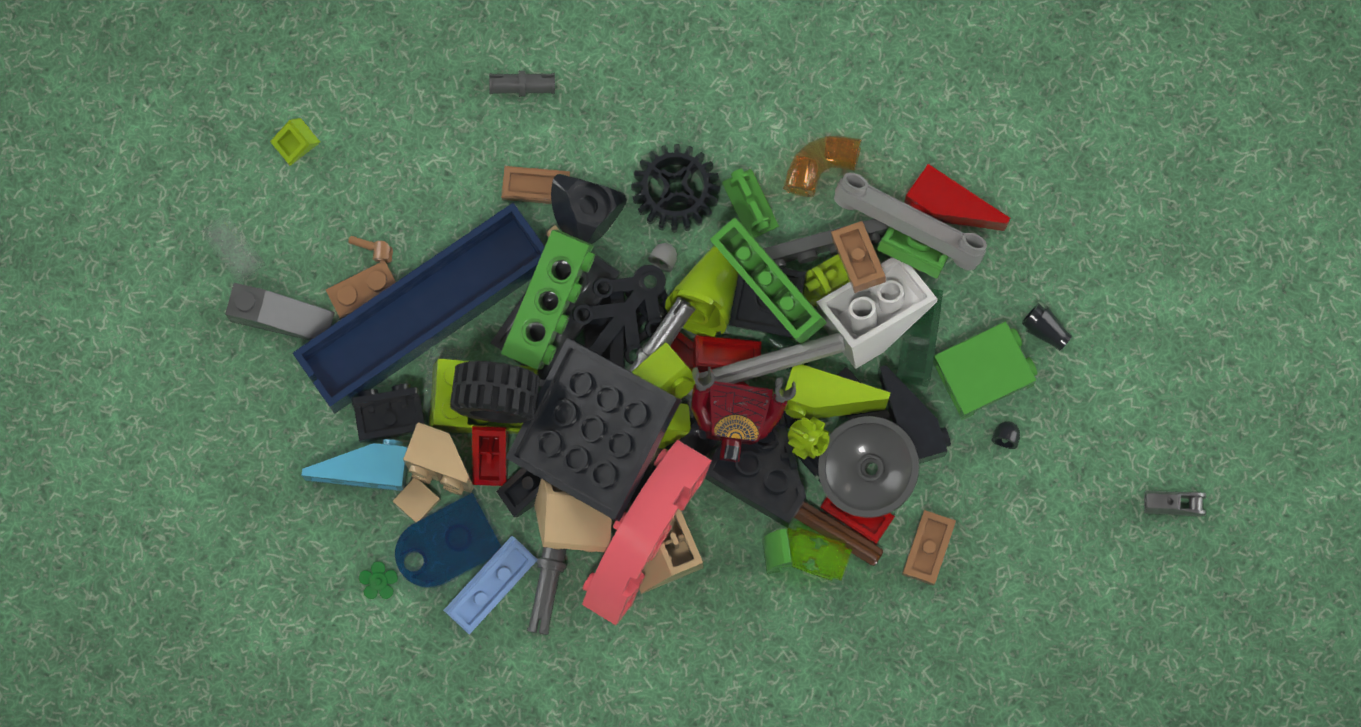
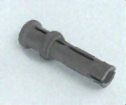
(550, 566)

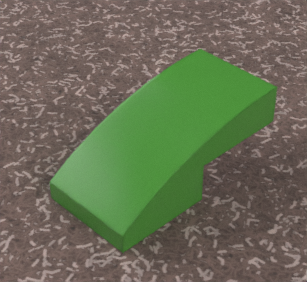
(776, 551)

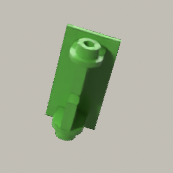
(750, 202)

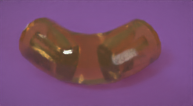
(818, 157)

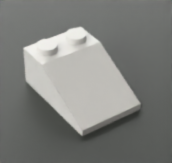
(877, 315)

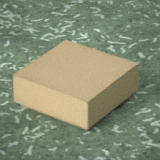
(416, 500)

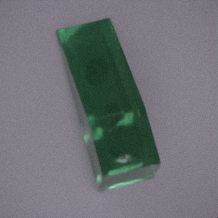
(919, 346)

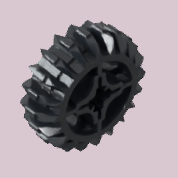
(667, 199)

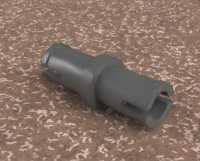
(521, 83)

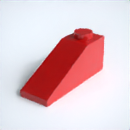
(952, 203)

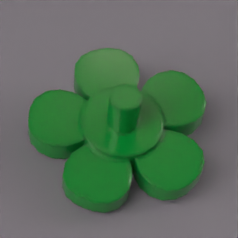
(378, 581)

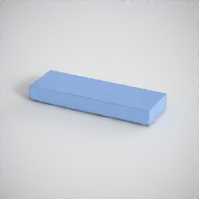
(490, 585)

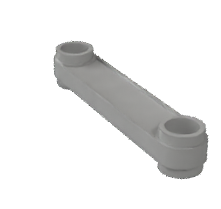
(964, 248)

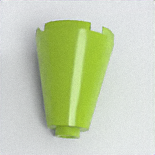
(710, 291)

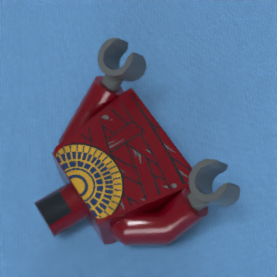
(736, 411)

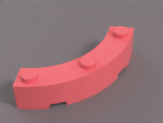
(643, 531)

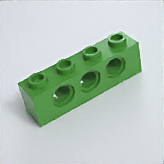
(768, 281)
(519, 342)

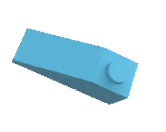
(369, 466)

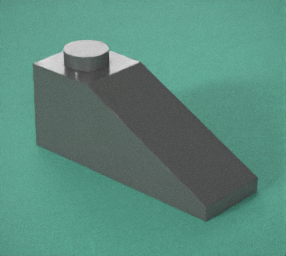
(276, 313)

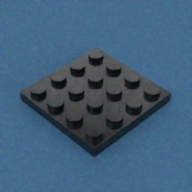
(594, 429)

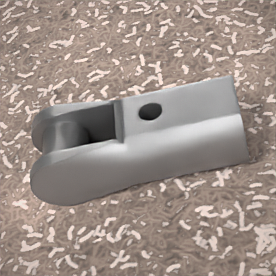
(1169, 503)

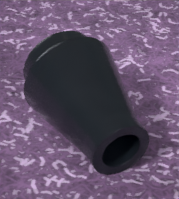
(1045, 326)

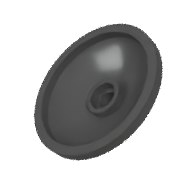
(852, 450)

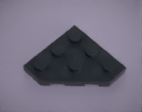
(763, 476)

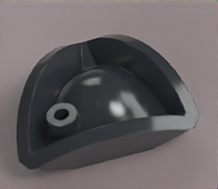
(585, 207)

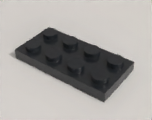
(599, 269)

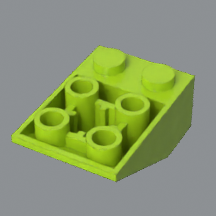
(441, 414)

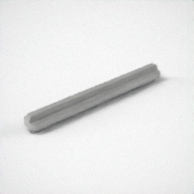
(778, 360)

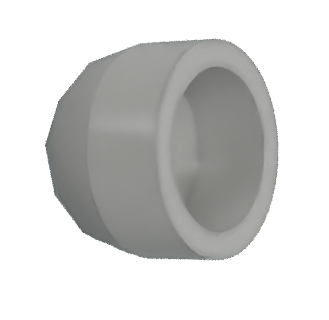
(665, 253)

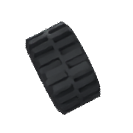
(494, 392)

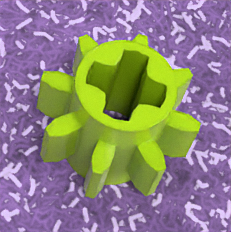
(808, 437)

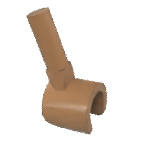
(381, 249)

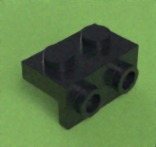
(387, 413)

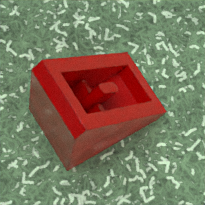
(489, 455)

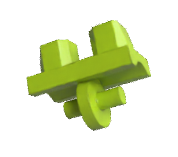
(825, 279)

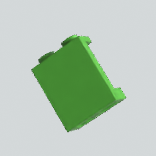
(985, 369)

